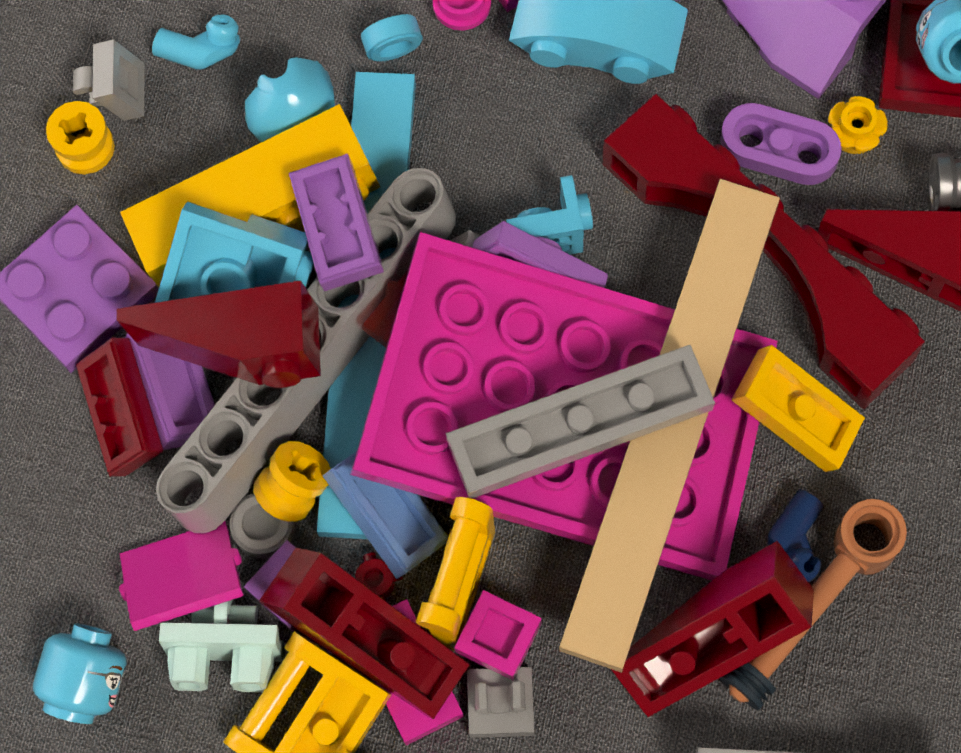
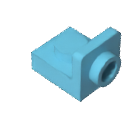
(562, 225)

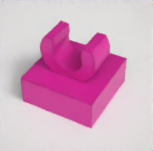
(498, 635)

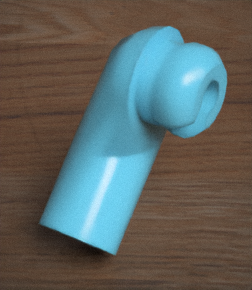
(202, 50)

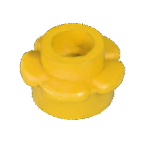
(860, 139)

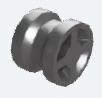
(944, 182)

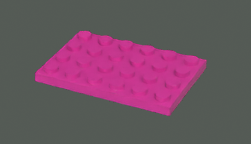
(499, 334)

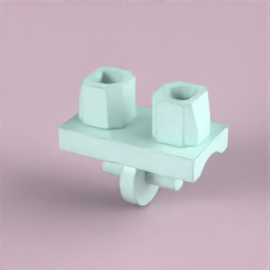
(222, 634)

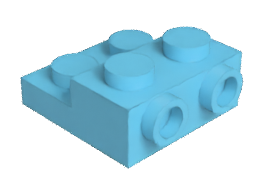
(228, 254)

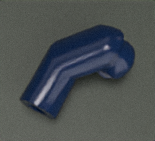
(791, 532)

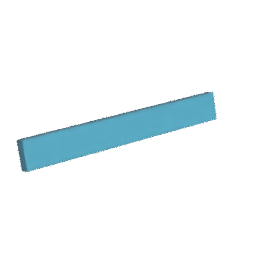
(384, 130)

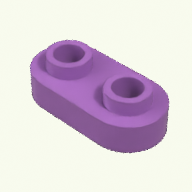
(781, 139)

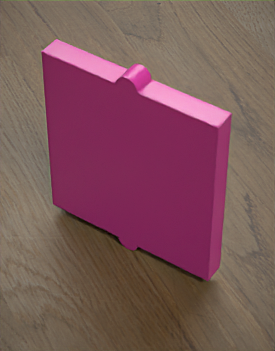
(179, 576)

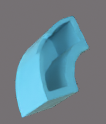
(615, 36)

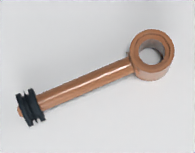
(751, 680)

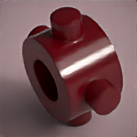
(376, 576)

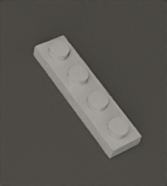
(580, 421)

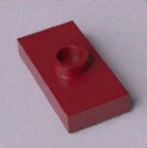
(119, 407)

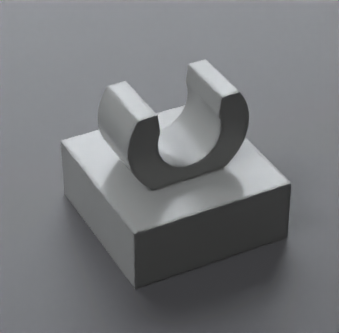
(113, 80)
(499, 704)

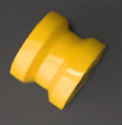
(87, 151)
(291, 481)

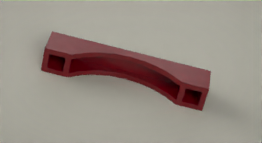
(854, 332)

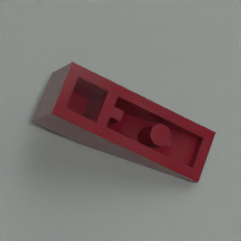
(906, 246)
(247, 333)
(719, 629)
(363, 630)

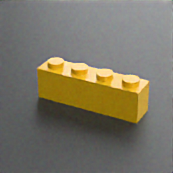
(248, 185)

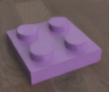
(71, 287)

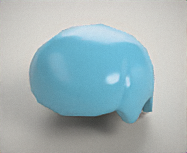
(289, 99)

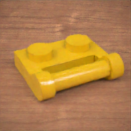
(459, 572)
(332, 717)

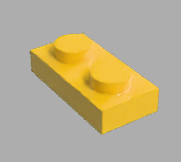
(798, 408)

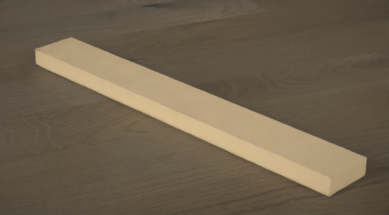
(660, 461)

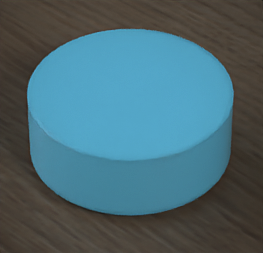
(391, 37)

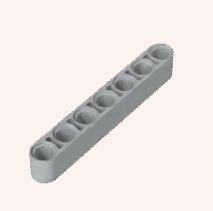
(264, 428)

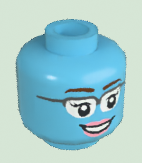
(940, 39)
(79, 674)

